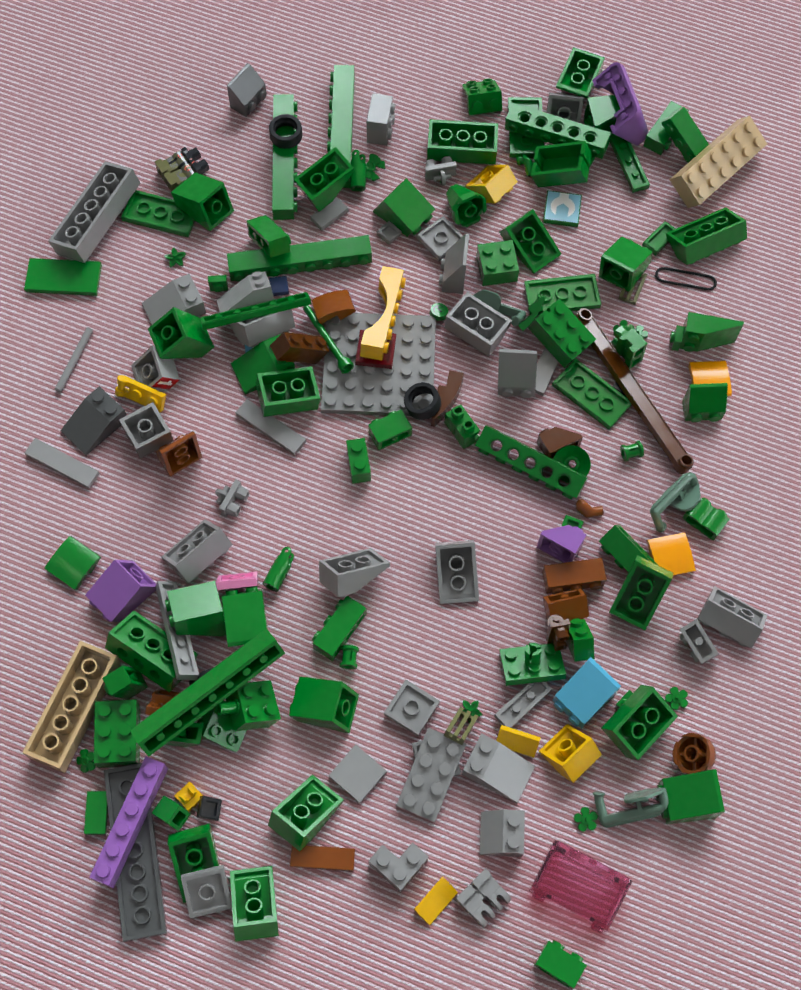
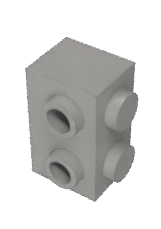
(699, 642)

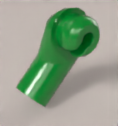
(526, 162)

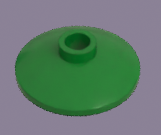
(577, 454)

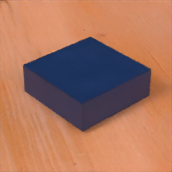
(279, 285)

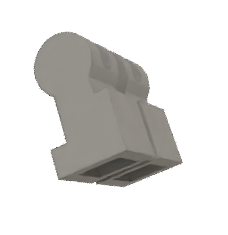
(471, 899)

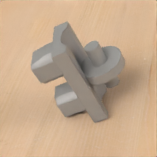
(440, 172)
(228, 497)

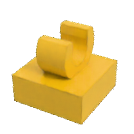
(188, 796)

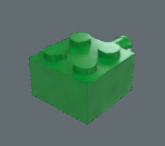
(251, 706)

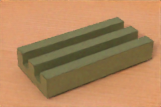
(627, 299)
(466, 716)

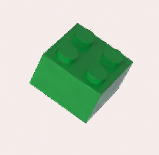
(497, 263)

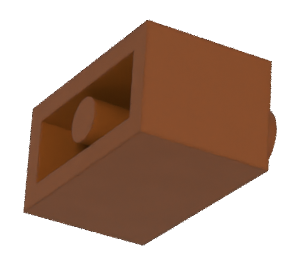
(567, 604)

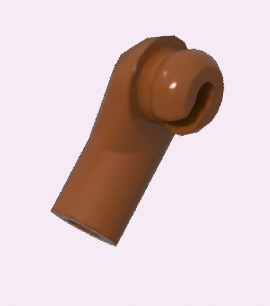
(588, 511)

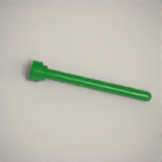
(344, 364)

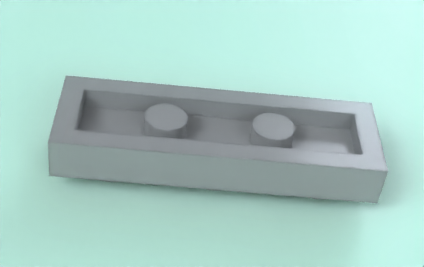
(522, 703)

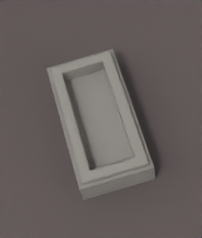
(329, 214)

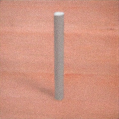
(73, 360)

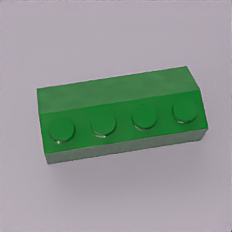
(707, 235)

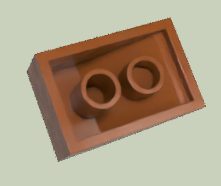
(179, 453)

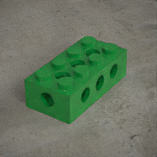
(144, 649)

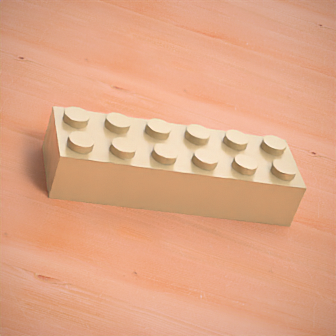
(718, 162)
(71, 707)

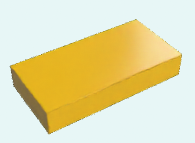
(518, 741)

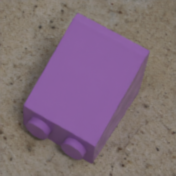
(120, 590)

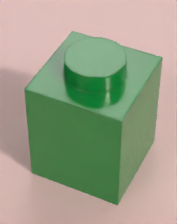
(171, 813)

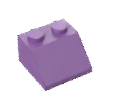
(562, 542)

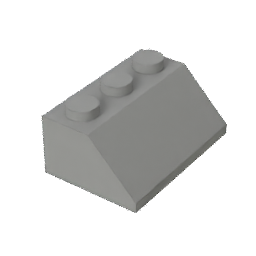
(477, 323)
(262, 328)
(197, 550)
(732, 617)

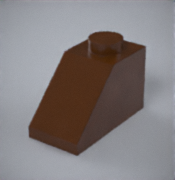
(556, 438)

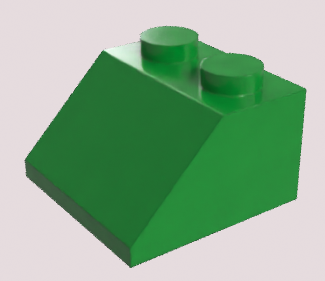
(705, 402)

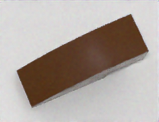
(448, 395)

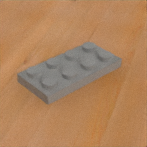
(431, 775)

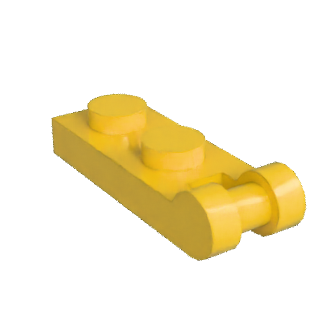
(139, 392)

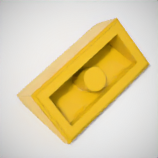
(435, 901)

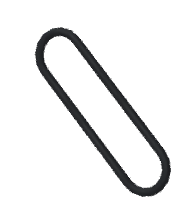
(687, 272)

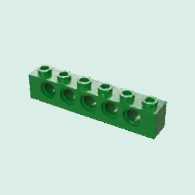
(555, 129)
(576, 479)

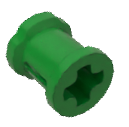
(632, 451)
(349, 657)

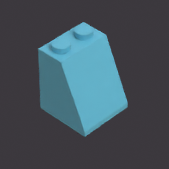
(586, 693)

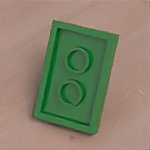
(531, 664)

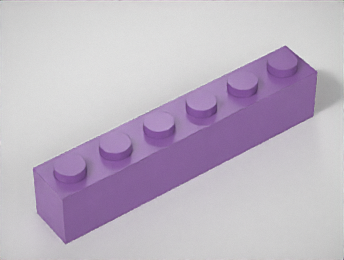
(129, 822)

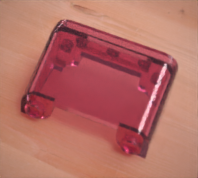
(580, 885)

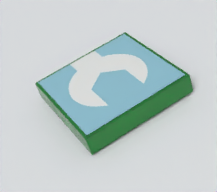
(562, 208)

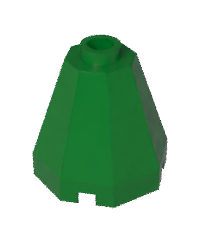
(465, 205)

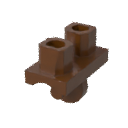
(558, 632)

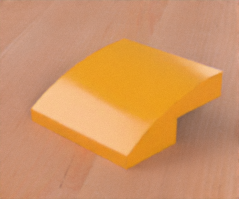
(710, 372)
(672, 553)

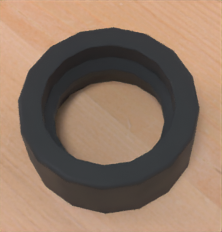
(285, 120)
(429, 411)

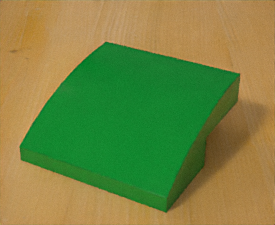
(535, 308)
(72, 562)

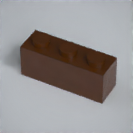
(299, 348)

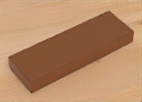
(323, 858)

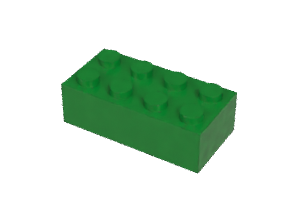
(462, 141)

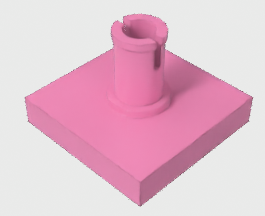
(237, 581)

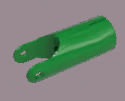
(358, 178)
(279, 570)

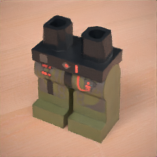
(180, 167)

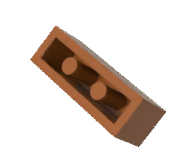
(574, 575)

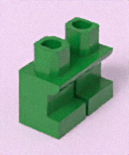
(629, 346)
(462, 426)

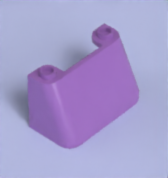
(629, 119)

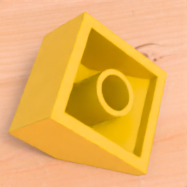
(493, 182)
(570, 752)

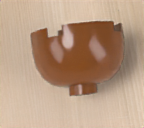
(694, 753)

